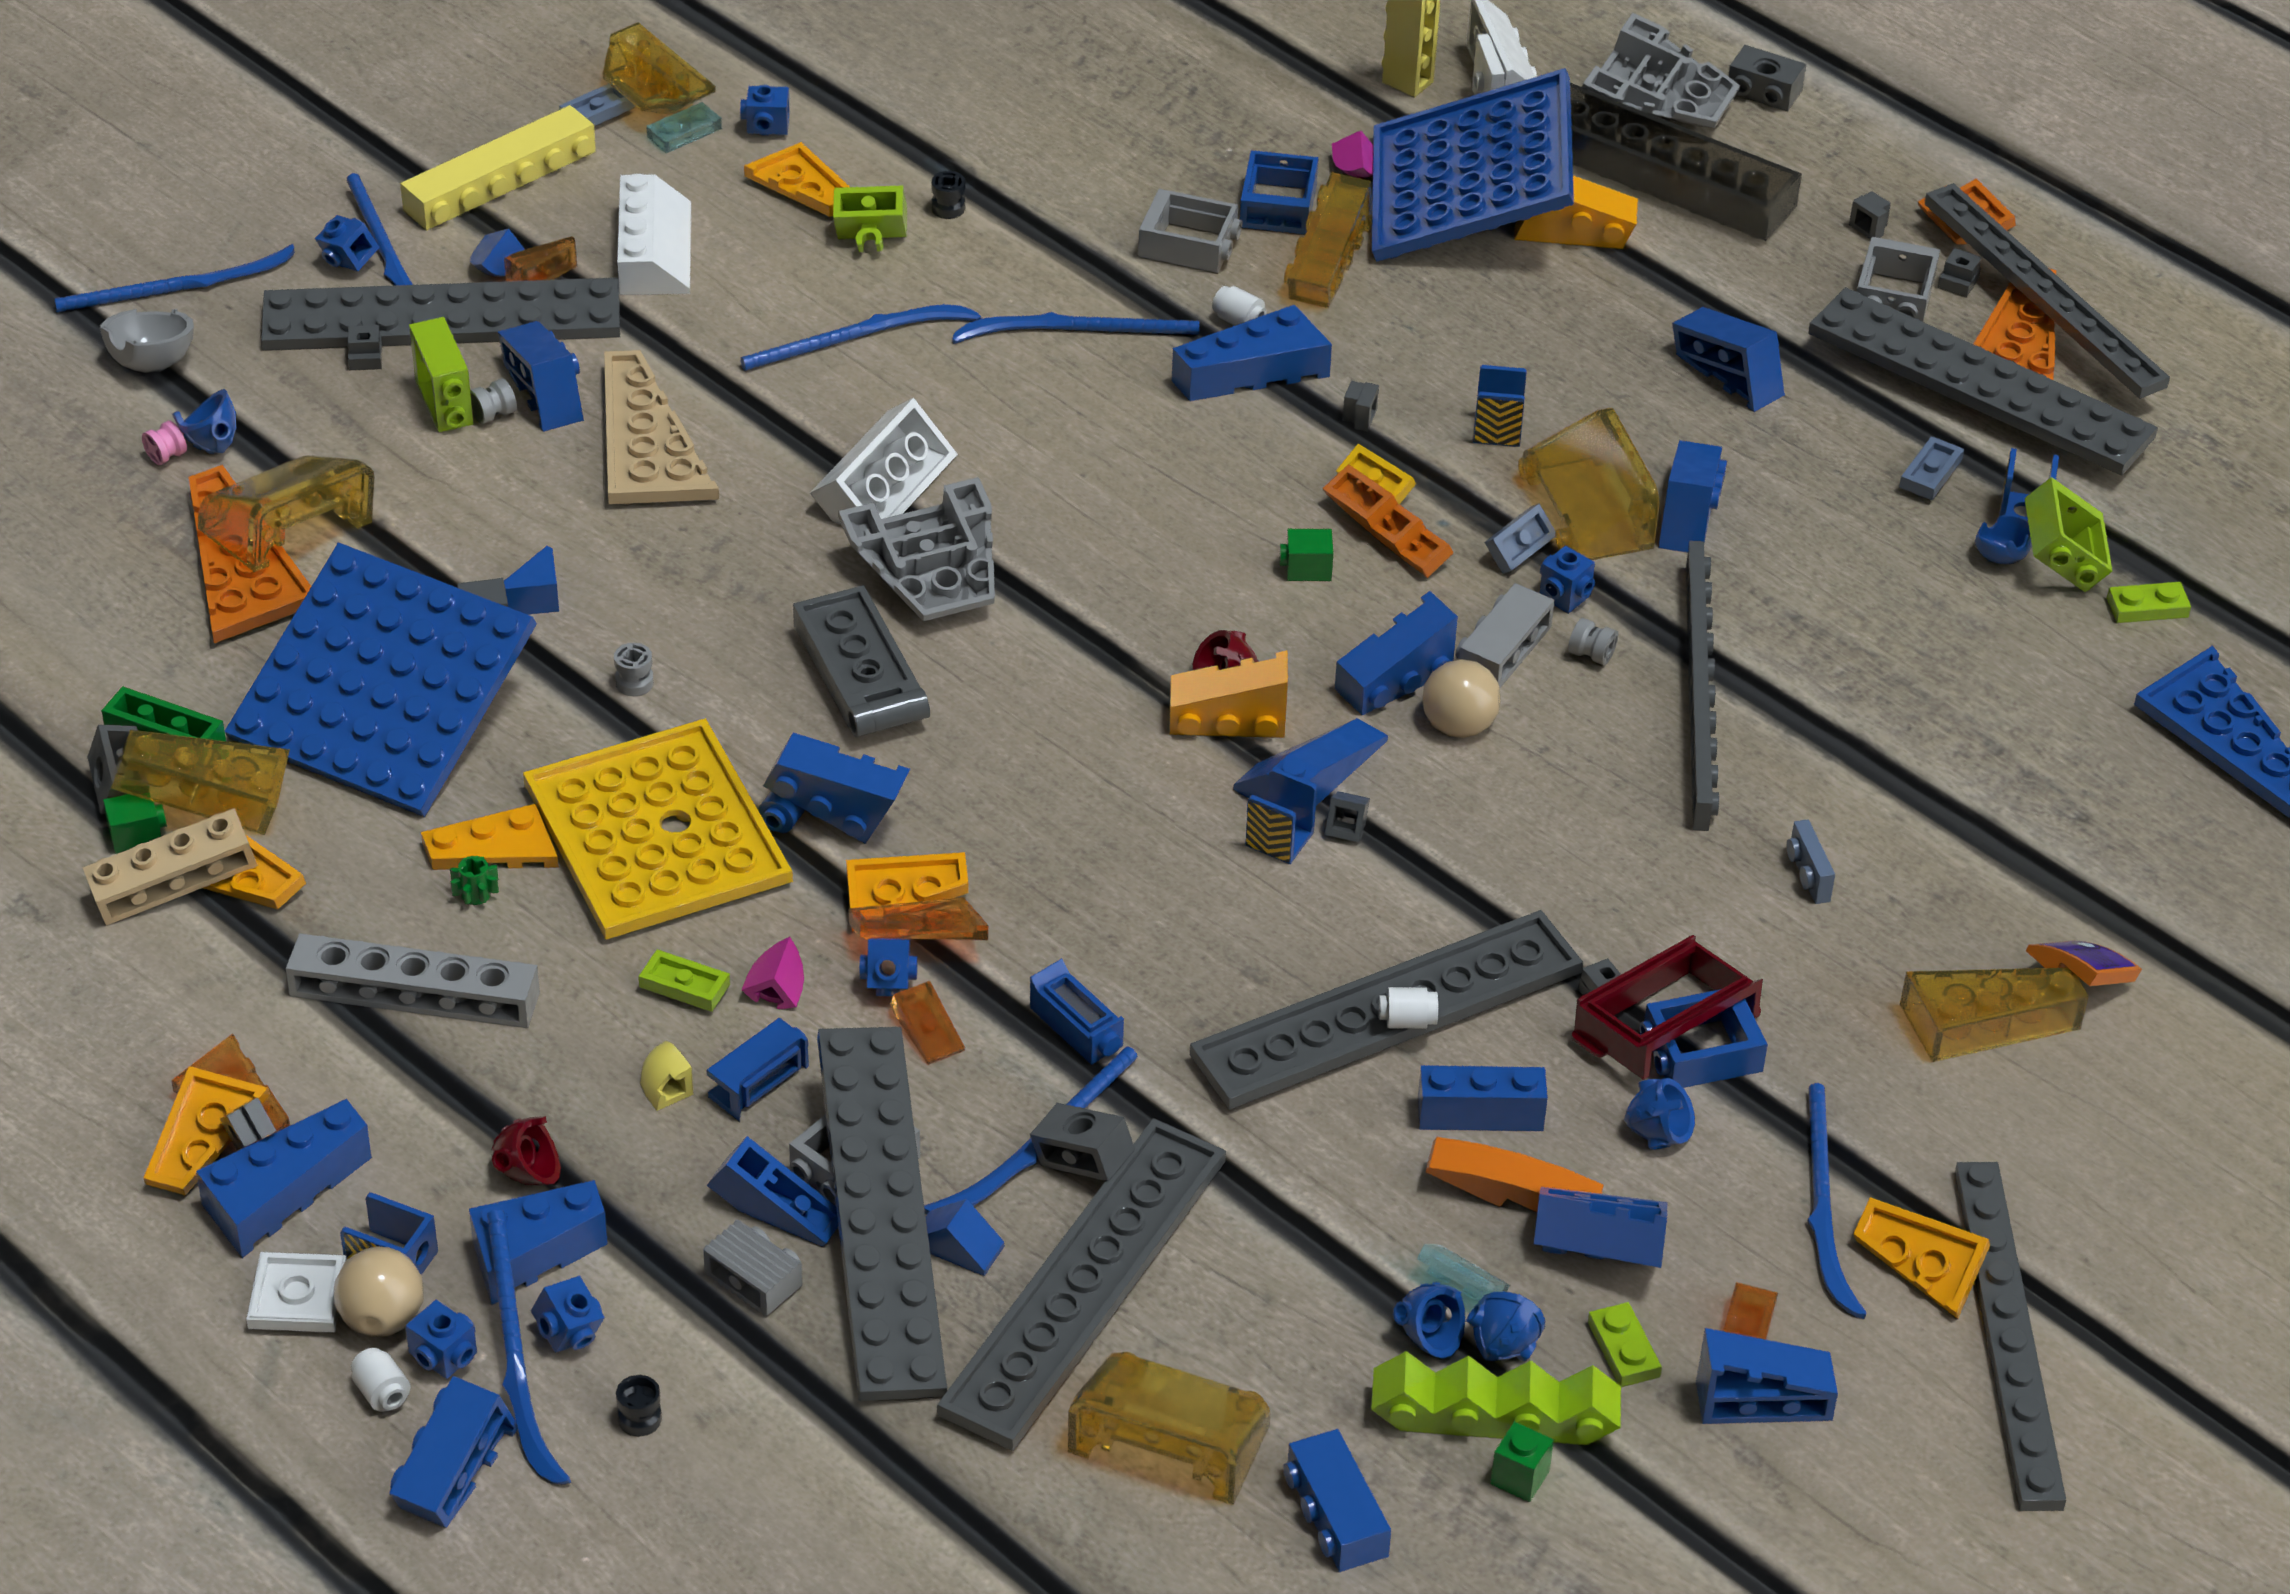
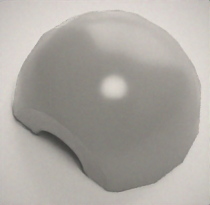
(147, 339)

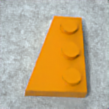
(799, 176)
(502, 837)
(906, 879)
(267, 884)

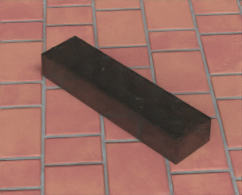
(1680, 165)

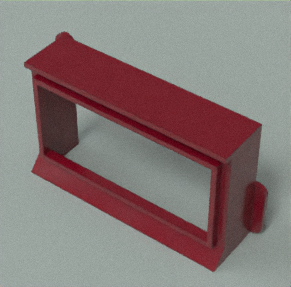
(1604, 1034)

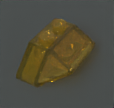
(652, 73)

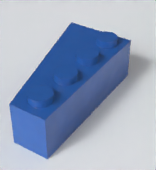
(275, 1176)

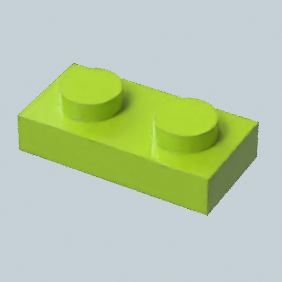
(2148, 602)
(684, 980)
(1624, 1344)

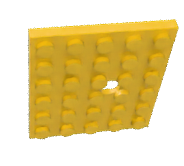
(609, 829)

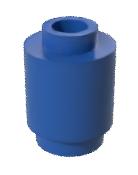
(779, 813)

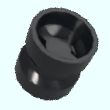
(948, 194)
(638, 1405)

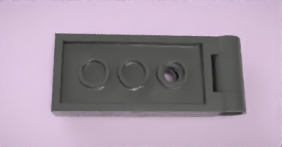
(859, 661)

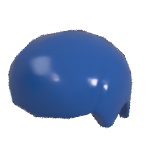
(2005, 541)

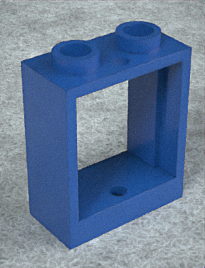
(1274, 211)
(1713, 1064)

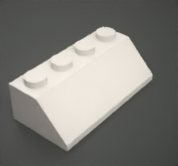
(1490, 20)
(653, 237)
(887, 465)

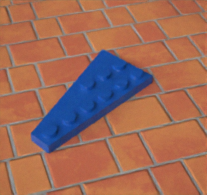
(2223, 724)

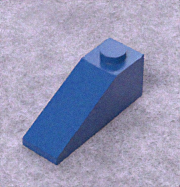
(774, 1194)

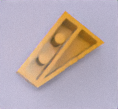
(1595, 219)
(1231, 701)

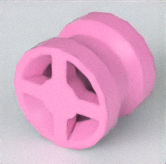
(164, 442)

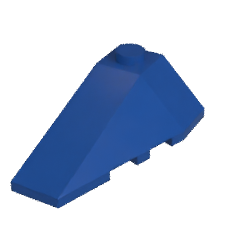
(1321, 760)

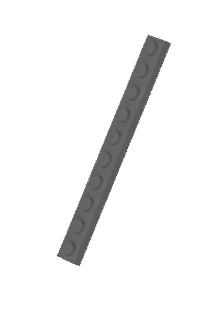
(2047, 291)
(1701, 694)
(2011, 1341)

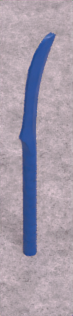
(393, 269)
(171, 284)
(1056, 321)
(874, 324)
(1026, 1154)
(1821, 1216)
(516, 1378)

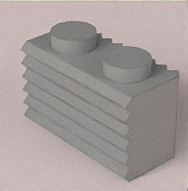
(753, 1267)

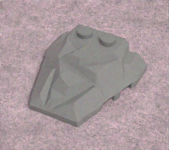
(1661, 77)
(931, 555)

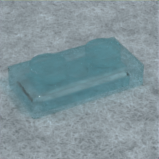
(684, 127)
(1447, 1265)

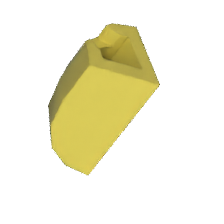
(666, 1076)

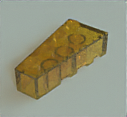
(1991, 1008)

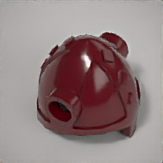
(1224, 650)
(516, 1156)

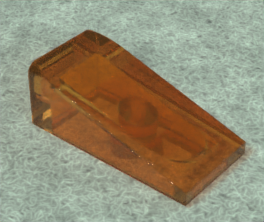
(542, 261)
(927, 1022)
(1751, 1311)

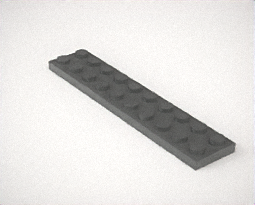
(472, 311)
(1983, 381)
(1345, 1020)
(881, 1214)
(1080, 1285)

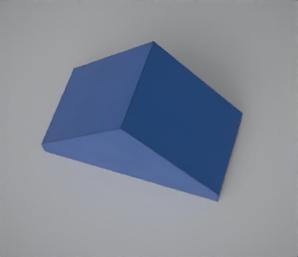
(534, 585)
(963, 1237)

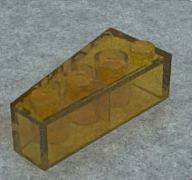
(1330, 240)
(203, 775)

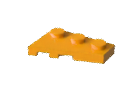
(193, 1129)
(1924, 1251)

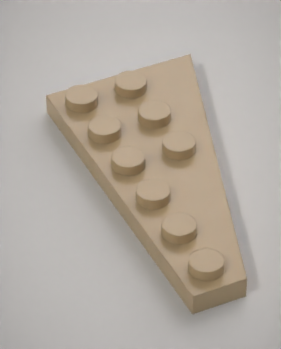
(646, 442)

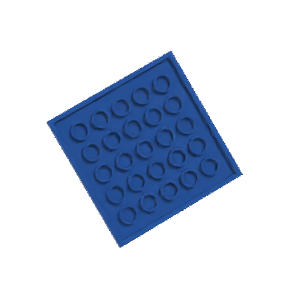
(1472, 165)
(381, 678)

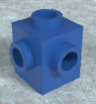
(766, 110)
(346, 243)
(1567, 578)
(893, 950)
(567, 1314)
(441, 1339)

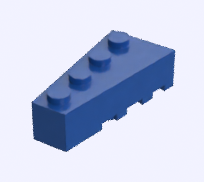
(1251, 354)

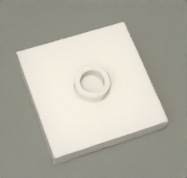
(1487, 67)
(295, 1292)

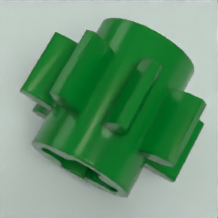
(474, 880)

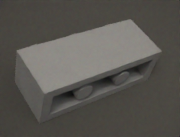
(1508, 631)

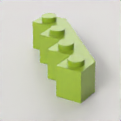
(1476, 1403)

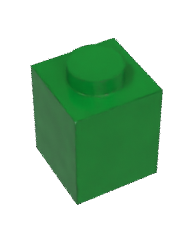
(1308, 555)
(133, 821)
(1522, 1461)

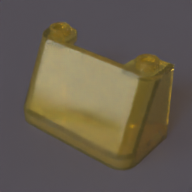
(1596, 486)
(256, 511)
(1172, 1416)

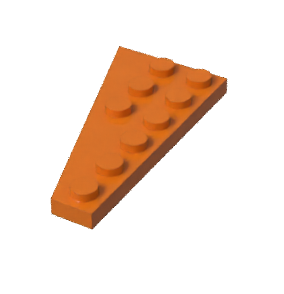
(235, 593)

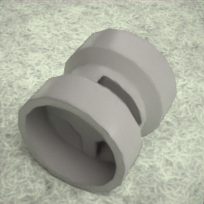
(493, 400)
(1593, 641)
(633, 669)

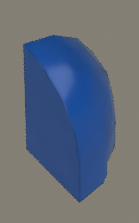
(492, 250)

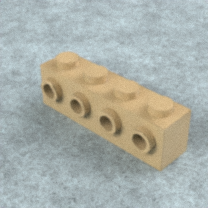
(170, 866)

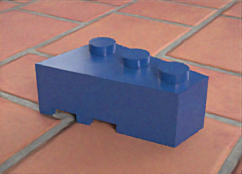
(1734, 352)
(545, 371)
(1691, 494)
(1398, 659)
(835, 786)
(1601, 1226)
(541, 1232)
(1763, 1381)
(451, 1450)

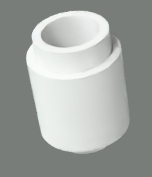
(1237, 305)
(1408, 1007)
(380, 1379)

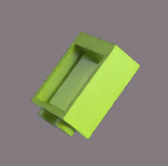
(441, 374)
(2067, 539)

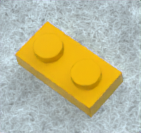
(1380, 471)

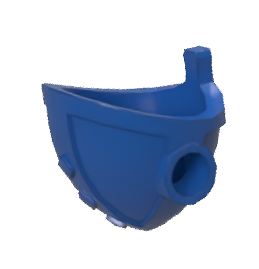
(218, 424)
(1661, 1113)
(1425, 1318)
(1506, 1326)

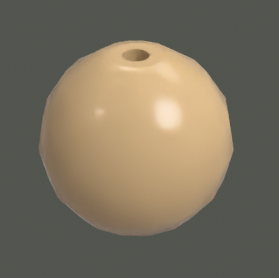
(1461, 698)
(378, 1291)

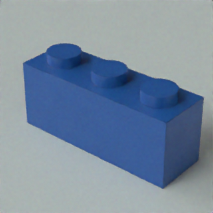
(1482, 1098)
(1337, 1500)

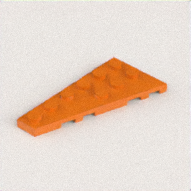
(2020, 333)

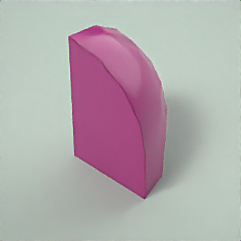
(1354, 155)
(777, 976)

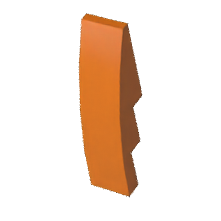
(1387, 520)
(1500, 1173)

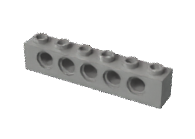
(413, 980)

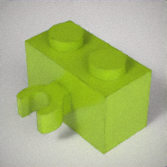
(870, 214)

